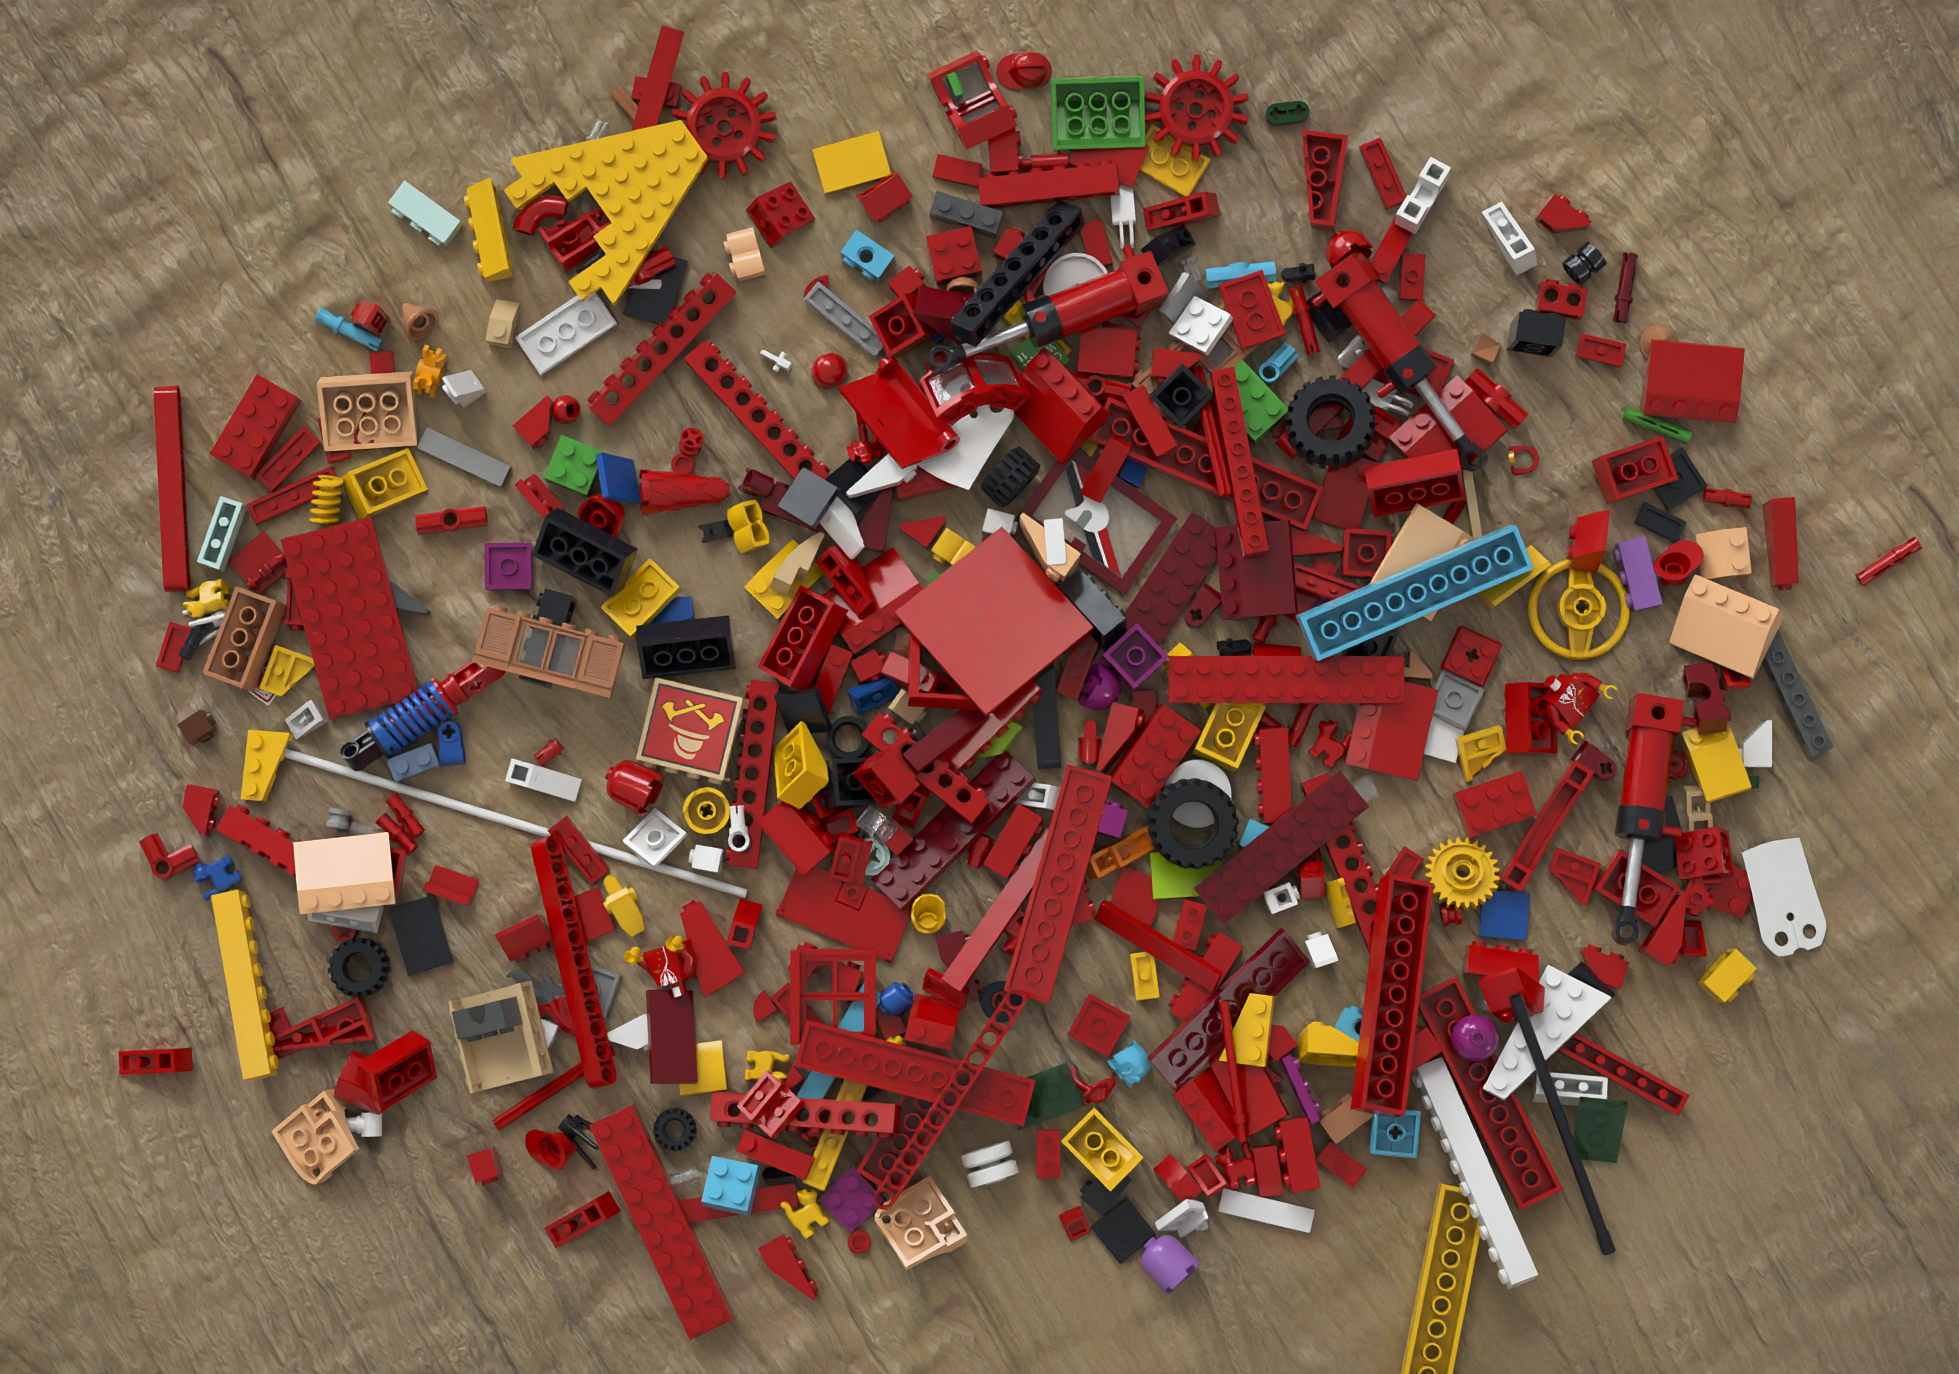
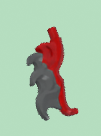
(549, 998)

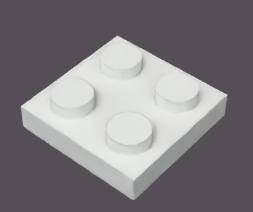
(1201, 325)

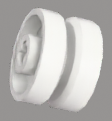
(989, 1162)

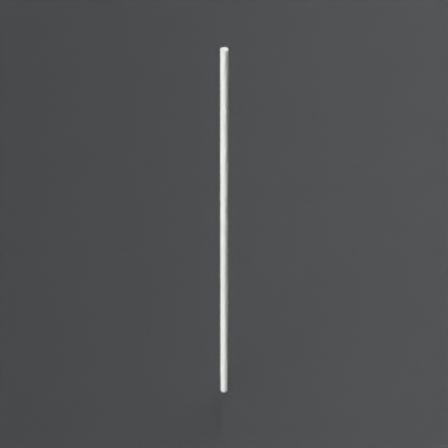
(506, 820)

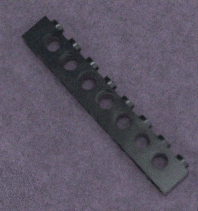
(1017, 273)

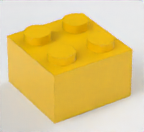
(1727, 976)

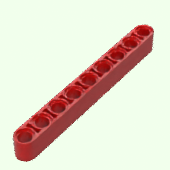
(1361, 372)
(171, 488)

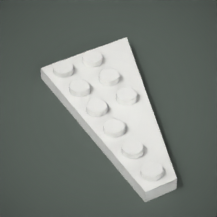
(1566, 1009)

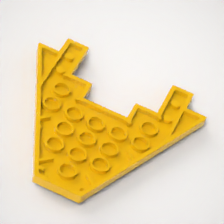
(634, 180)

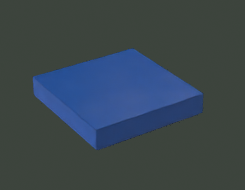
(617, 478)
(1505, 915)

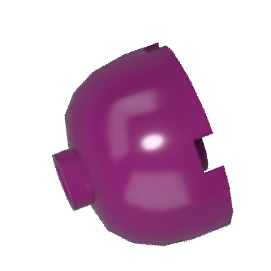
(1100, 688)
(1475, 1037)

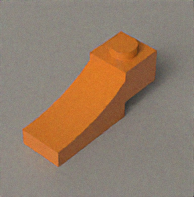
(1119, 853)

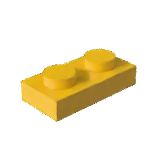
(1144, 976)

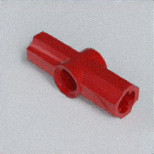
(652, 265)
(1109, 388)
(1496, 398)
(436, 521)

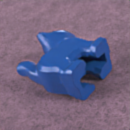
(220, 876)

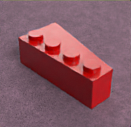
(1324, 167)
(259, 837)

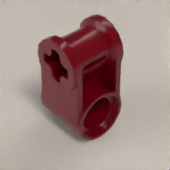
(756, 483)
(1204, 603)
(1592, 758)

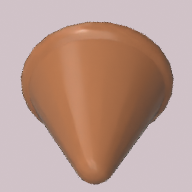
(418, 321)
(1655, 332)

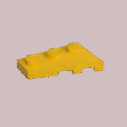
(262, 759)
(1253, 1031)

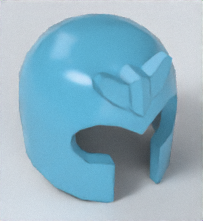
(1131, 1063)

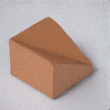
(1485, 349)

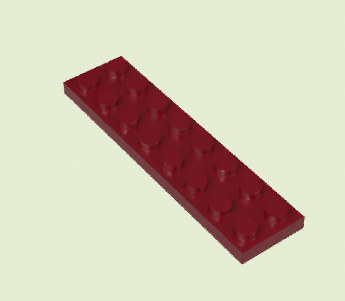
(1171, 582)
(950, 834)
(1281, 847)
(1202, 1031)

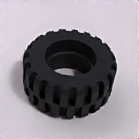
(1330, 392)
(1192, 855)

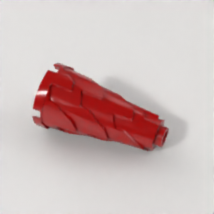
(675, 491)

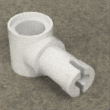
(738, 828)
(366, 1124)

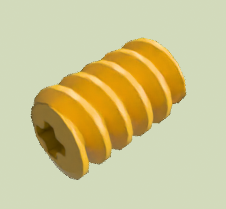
(326, 500)

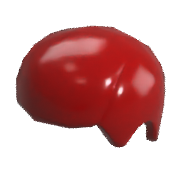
(829, 370)

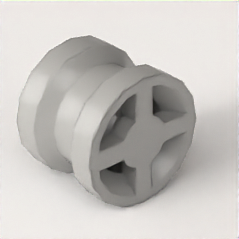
(339, 818)

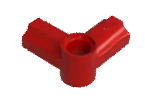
(157, 855)

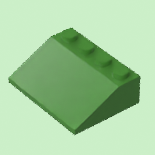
(1098, 112)

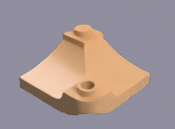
(317, 1138)
(920, 1224)

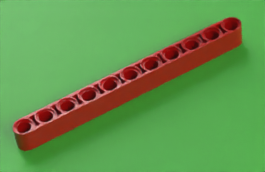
(573, 962)
(948, 1110)

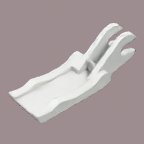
(1123, 212)
(1385, 403)

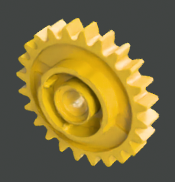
(1466, 858)

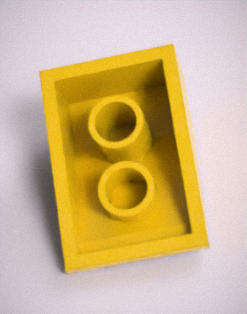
(383, 484)
(774, 601)
(1228, 733)
(1715, 763)
(799, 767)
(1326, 1046)
(1102, 1149)

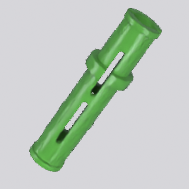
(1631, 414)

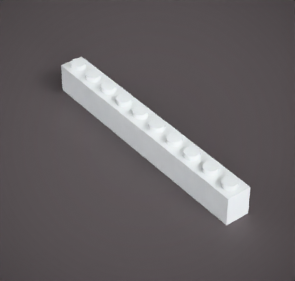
(1475, 1173)

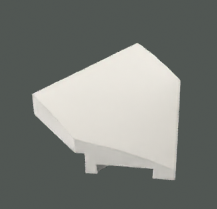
(1184, 1218)

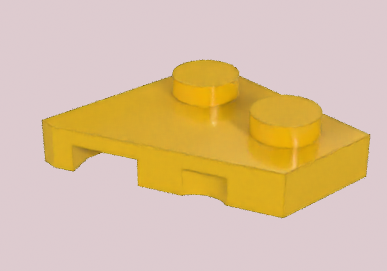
(285, 670)

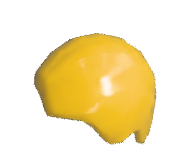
(928, 913)

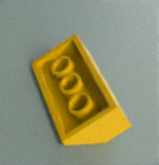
(489, 231)

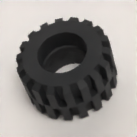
(1010, 477)
(339, 963)

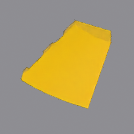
(1339, 903)

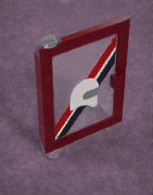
(1110, 535)

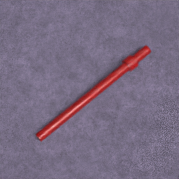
(1239, 1115)

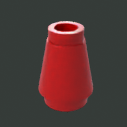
(979, 851)

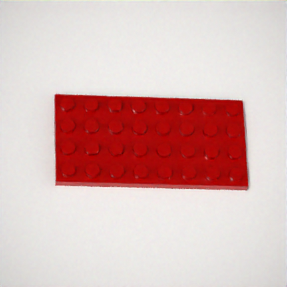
(350, 617)

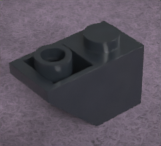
(1169, 245)

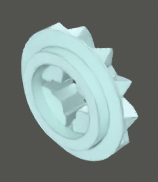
(882, 854)

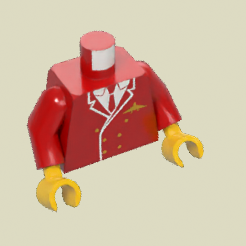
(1570, 700)
(667, 964)

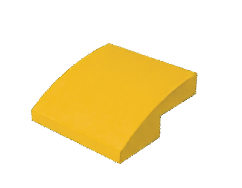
(710, 1070)

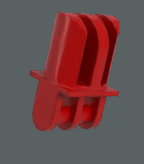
(1089, 745)

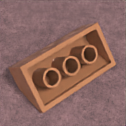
(244, 639)

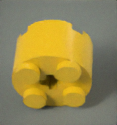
(695, 816)

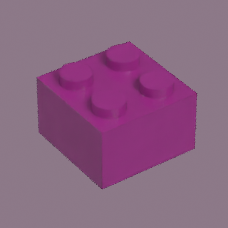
(1135, 656)

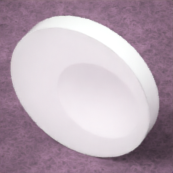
(1071, 271)
(1196, 813)

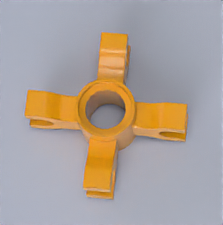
(429, 371)

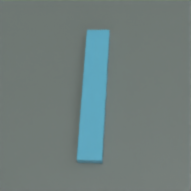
(818, 1083)

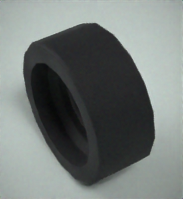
(847, 720)

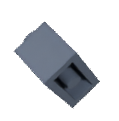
(414, 763)

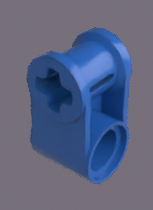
(451, 749)

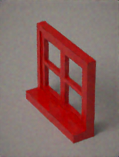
(798, 992)

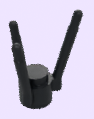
(571, 1128)

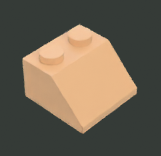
(1724, 553)

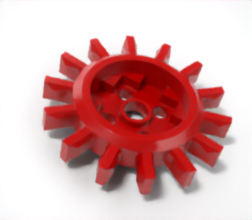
(1215, 99)
(717, 104)

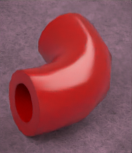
(538, 210)

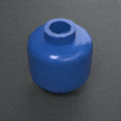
(896, 999)

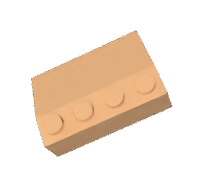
(385, 398)
(1035, 537)
(1418, 540)
(1725, 626)
(344, 873)

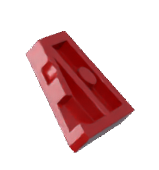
(1574, 873)

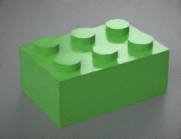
(1259, 404)

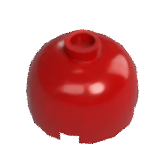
(1346, 243)
(603, 514)

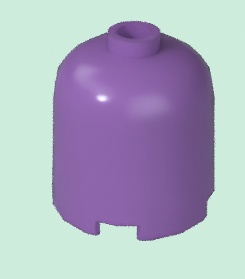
(1168, 1262)

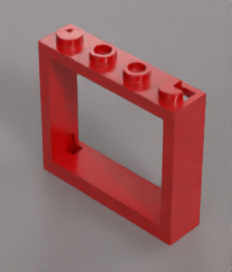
(929, 700)

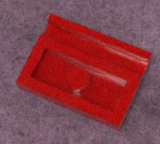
(850, 859)

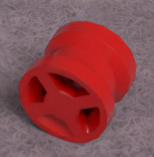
(692, 436)
(1449, 915)

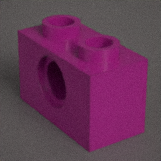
(1112, 820)

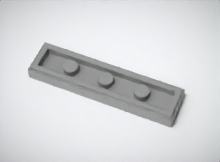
(844, 319)
(464, 457)

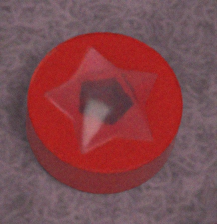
(342, 934)

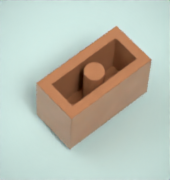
(1341, 1120)

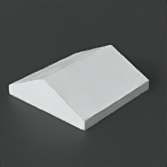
(654, 838)

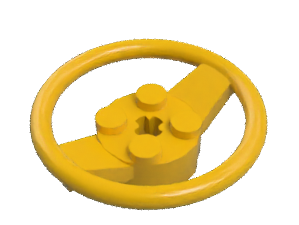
(1582, 624)

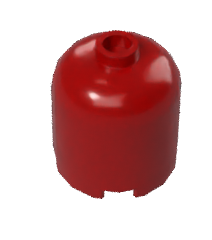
(633, 786)

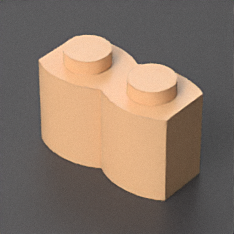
(745, 254)

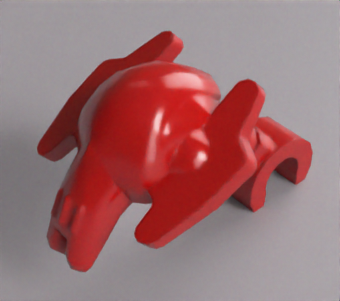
(863, 450)
(1095, 1092)

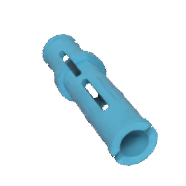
(348, 329)

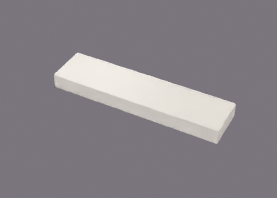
(1266, 1210)

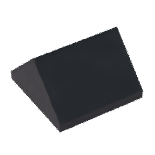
(1181, 395)

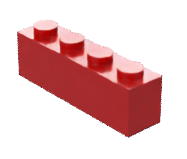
(1274, 772)
(1220, 954)

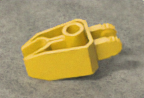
(622, 903)

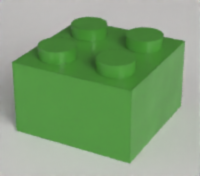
(573, 466)

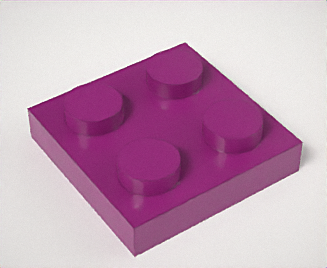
(508, 566)
(851, 1199)

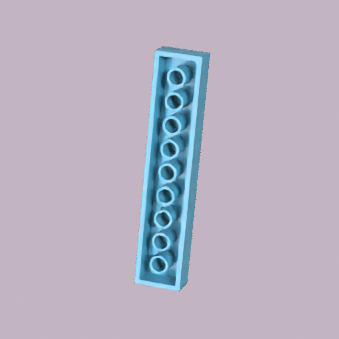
(1414, 592)

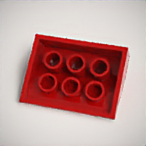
(1693, 381)
(1060, 406)
(1426, 435)
(891, 588)
(1393, 736)

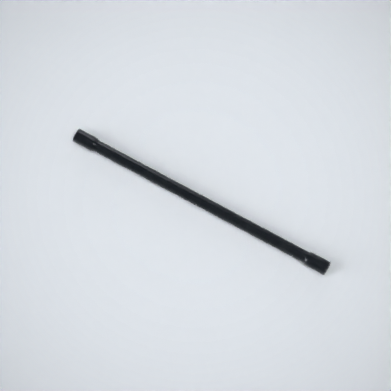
(1522, 1014)

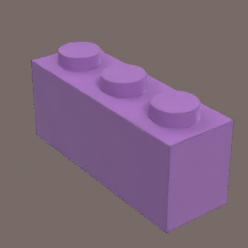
(1637, 574)

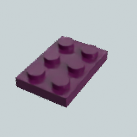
(1301, 1088)

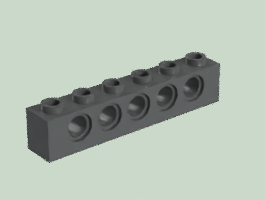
(1795, 699)

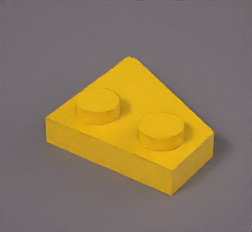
(1479, 749)

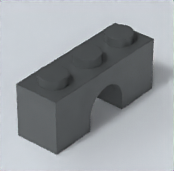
(957, 210)
(487, 1019)

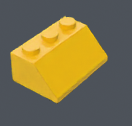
(1497, 593)

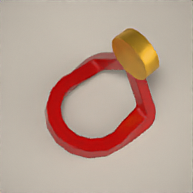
(1520, 471)

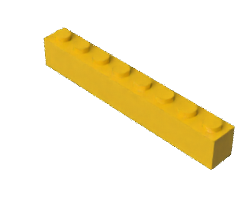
(244, 985)

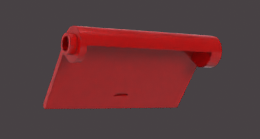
(899, 414)

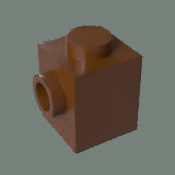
(198, 727)

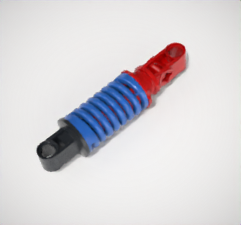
(417, 715)

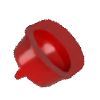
(1024, 71)
(1678, 562)
(549, 1148)

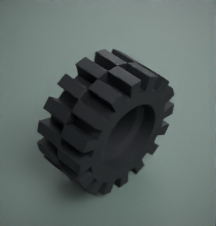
(660, 1129)

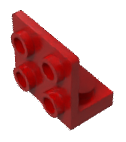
(779, 213)
(1704, 853)

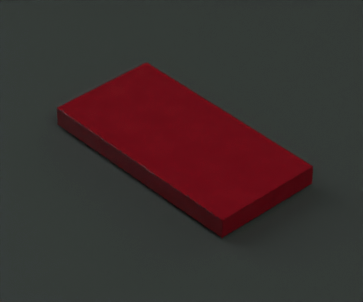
(671, 1037)

